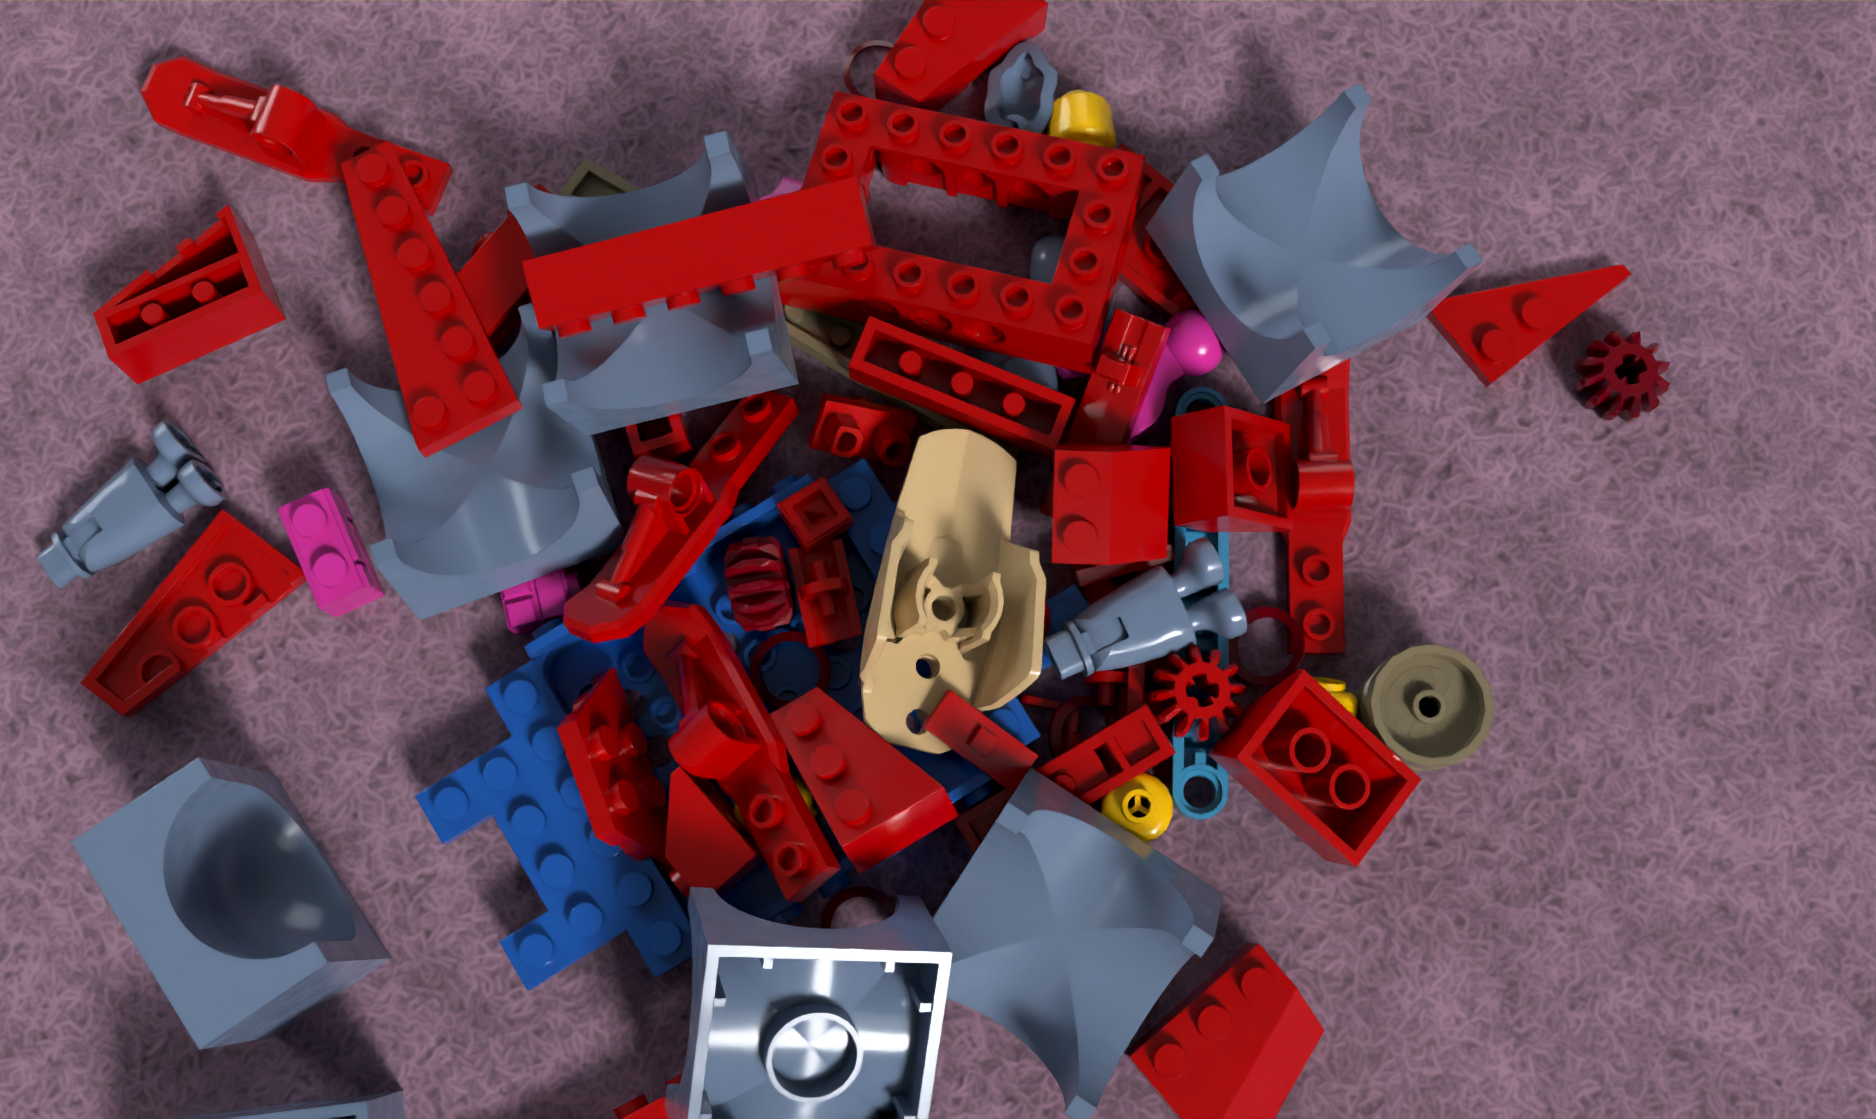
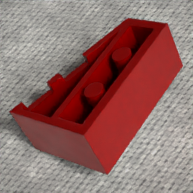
(859, 780)

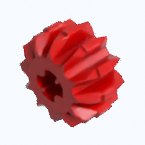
(1186, 709)

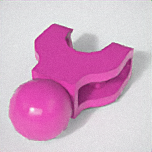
(1189, 351)

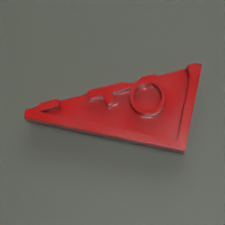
(1507, 323)

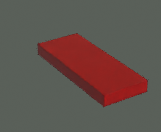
(979, 741)

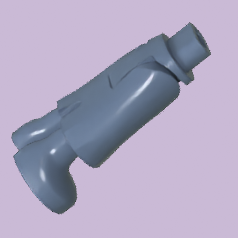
(133, 508)
(1148, 617)

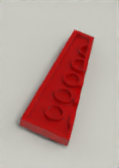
(434, 334)

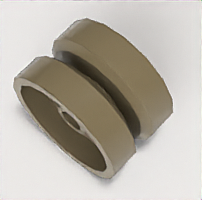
(1454, 697)

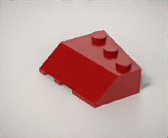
(1230, 1043)

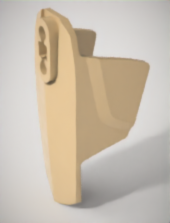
(951, 592)

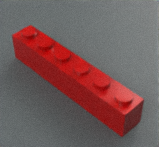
(701, 256)

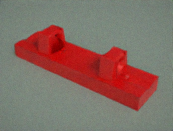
(1116, 385)
(1128, 746)

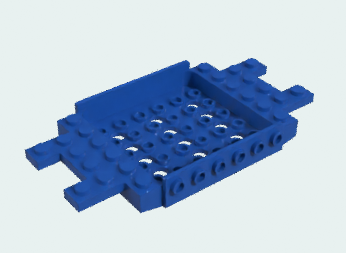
(532, 793)

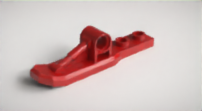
(272, 127)
(1321, 507)
(676, 519)
(735, 741)

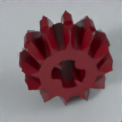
(1615, 394)
(758, 583)

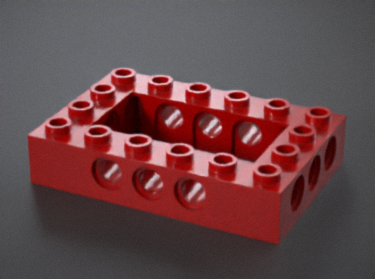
(995, 162)

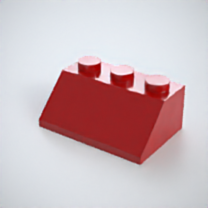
(1316, 768)

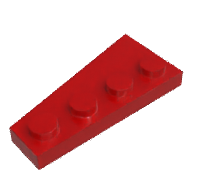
(199, 607)

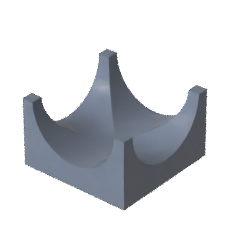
(1298, 254)
(670, 357)
(491, 506)
(1070, 933)
(811, 1016)

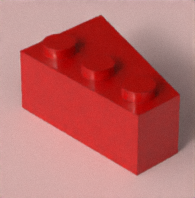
(952, 46)
(192, 303)

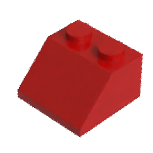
(1231, 472)
(1110, 503)
(705, 837)

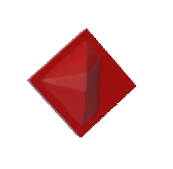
(815, 514)

